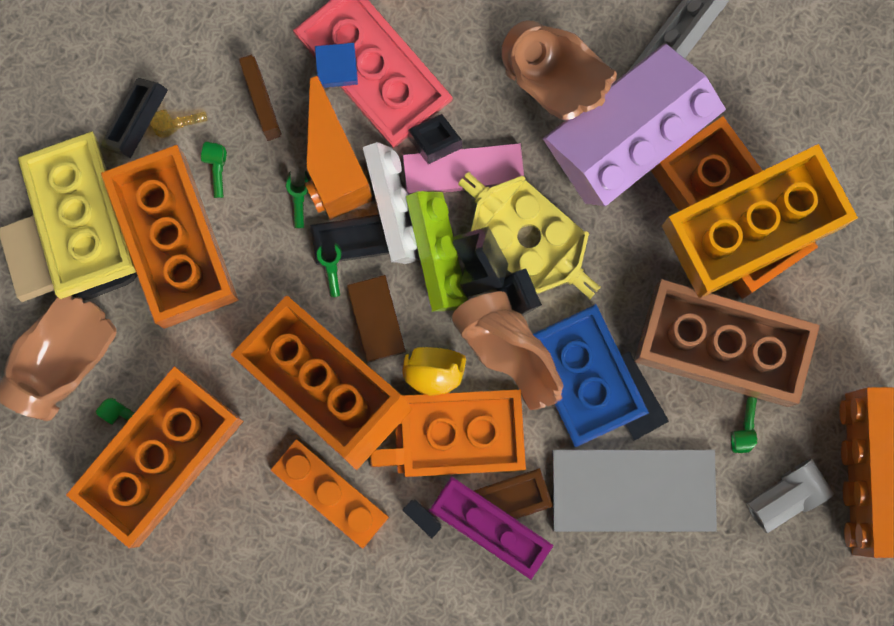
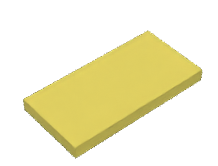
(75, 215)

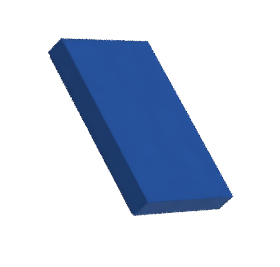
(595, 379)

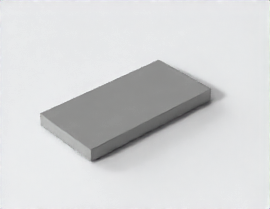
(634, 491)

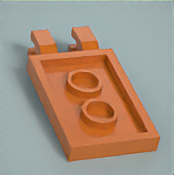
(458, 435)

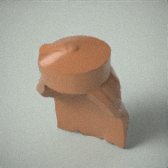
(556, 69)
(508, 346)
(54, 357)

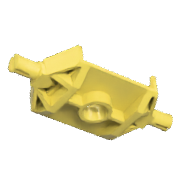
(517, 205)

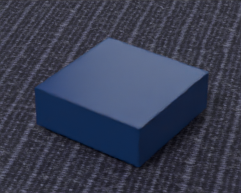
(336, 65)

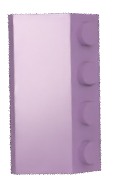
(636, 128)

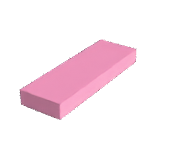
(487, 164)

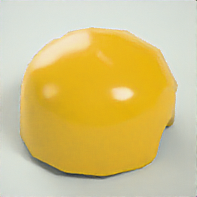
(433, 370)

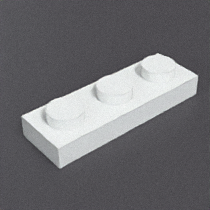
(391, 200)

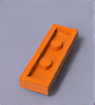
(329, 493)

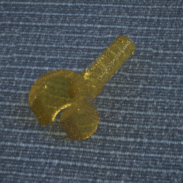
(165, 126)

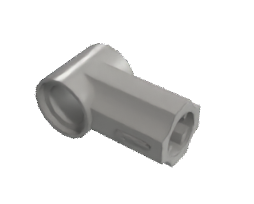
(794, 493)

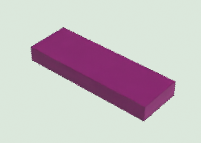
(491, 528)

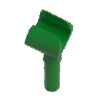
(215, 154)
(298, 199)
(331, 270)
(111, 410)
(746, 439)

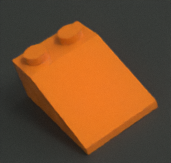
(335, 173)

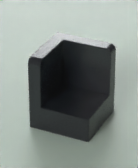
(483, 261)

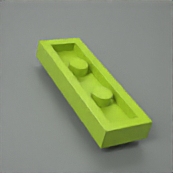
(436, 250)

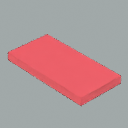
(393, 83)

